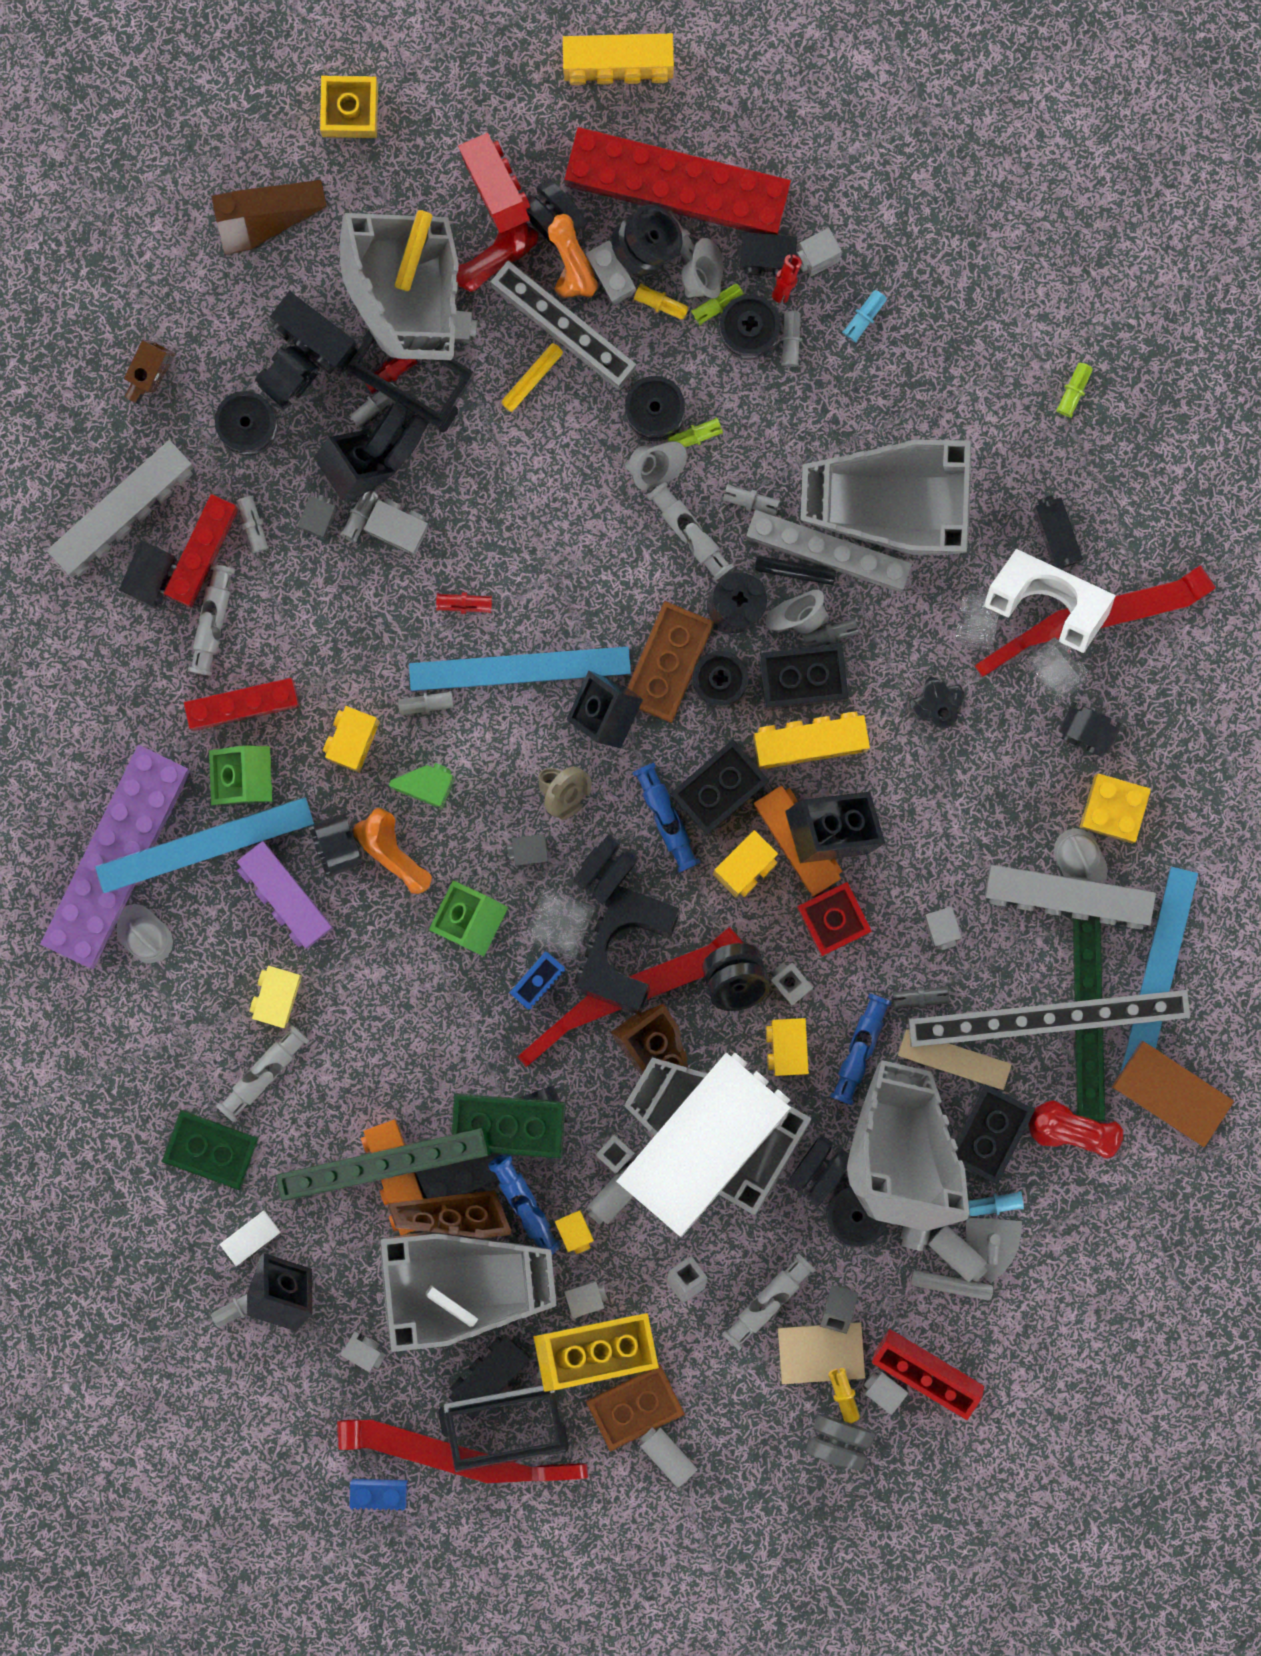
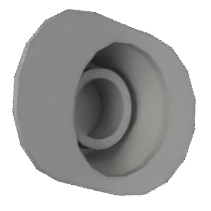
(704, 272)
(656, 464)
(800, 613)
(1080, 856)
(144, 934)

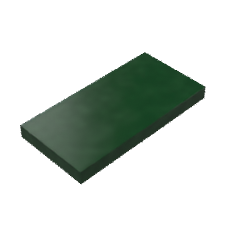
(513, 1124)

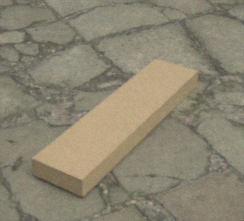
(958, 1062)

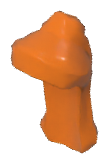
(577, 275)
(379, 840)

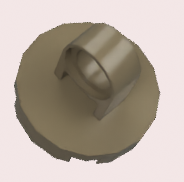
(565, 791)

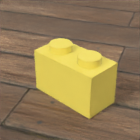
(275, 997)

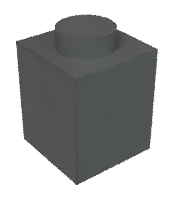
(317, 516)
(528, 850)
(839, 1309)

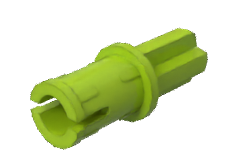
(716, 305)
(1074, 390)
(697, 433)

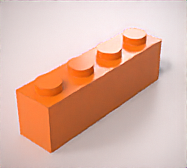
(814, 875)
(396, 1188)

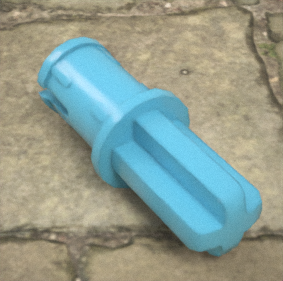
(865, 315)
(996, 1204)

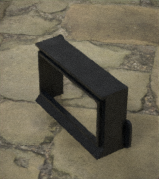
(440, 420)
(499, 1400)

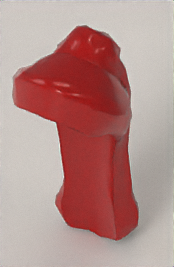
(507, 247)
(1057, 1125)

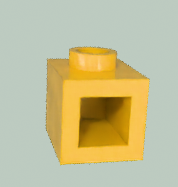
(575, 1232)

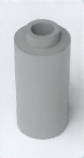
(609, 1200)
(958, 1254)
(667, 1456)

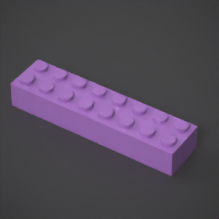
(128, 826)

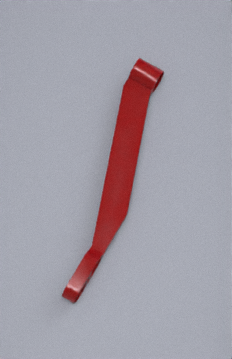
(1124, 609)
(660, 980)
(437, 1454)

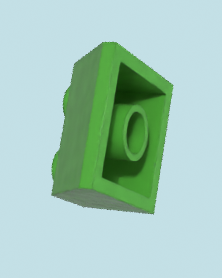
(240, 775)
(426, 784)
(468, 918)

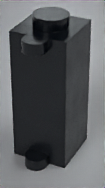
(1057, 532)

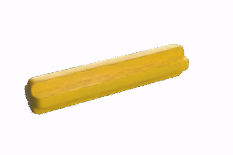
(413, 250)
(532, 377)

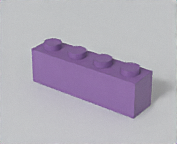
(284, 894)

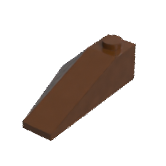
(257, 214)
(651, 1036)
(462, 1214)

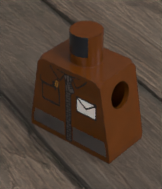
(155, 361)

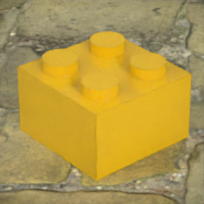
(349, 106)
(351, 739)
(1115, 808)
(788, 1047)

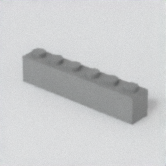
(563, 325)
(120, 509)
(828, 551)
(1070, 895)

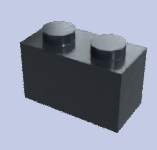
(765, 252)

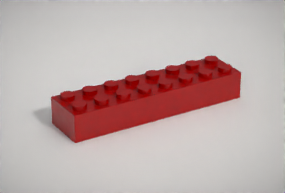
(676, 182)

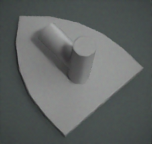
(995, 1242)

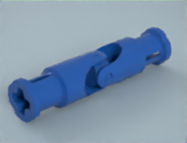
(659, 802)
(854, 1065)
(526, 1207)

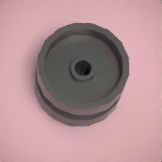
(839, 1446)

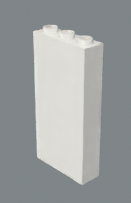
(704, 1143)

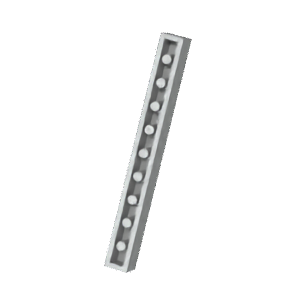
(1048, 1018)

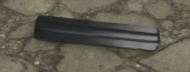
(795, 570)

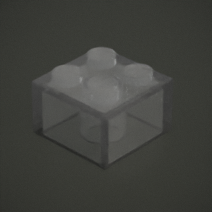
(1057, 670)
(559, 923)

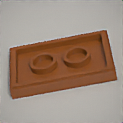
(635, 1407)

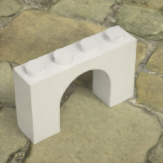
(1027, 576)

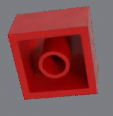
(834, 919)

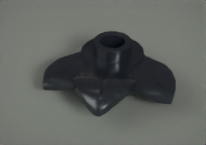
(938, 698)

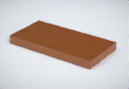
(669, 660)
(1172, 1094)

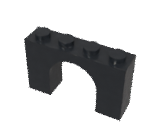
(624, 911)

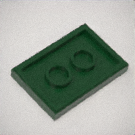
(210, 1150)

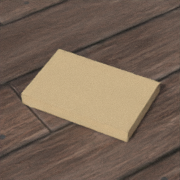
(814, 1351)

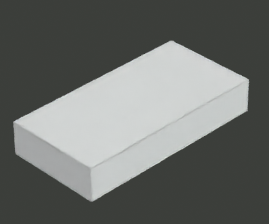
(250, 1238)
(451, 1306)

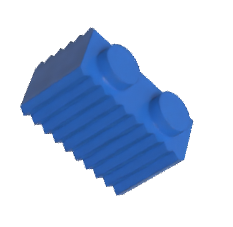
(537, 980)
(378, 1494)

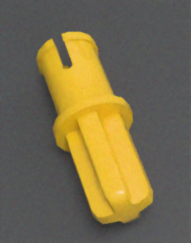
(660, 302)
(844, 1395)

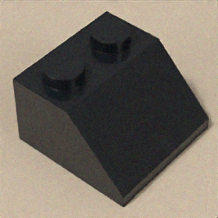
(349, 467)
(148, 575)
(604, 710)
(280, 1292)

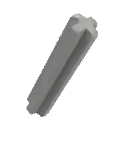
(952, 1285)

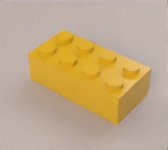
(618, 58)
(811, 742)
(745, 864)
(595, 1352)

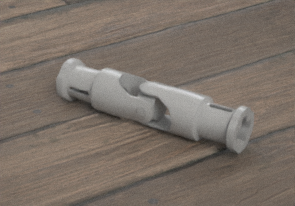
(700, 544)
(210, 625)
(259, 1077)
(782, 1286)

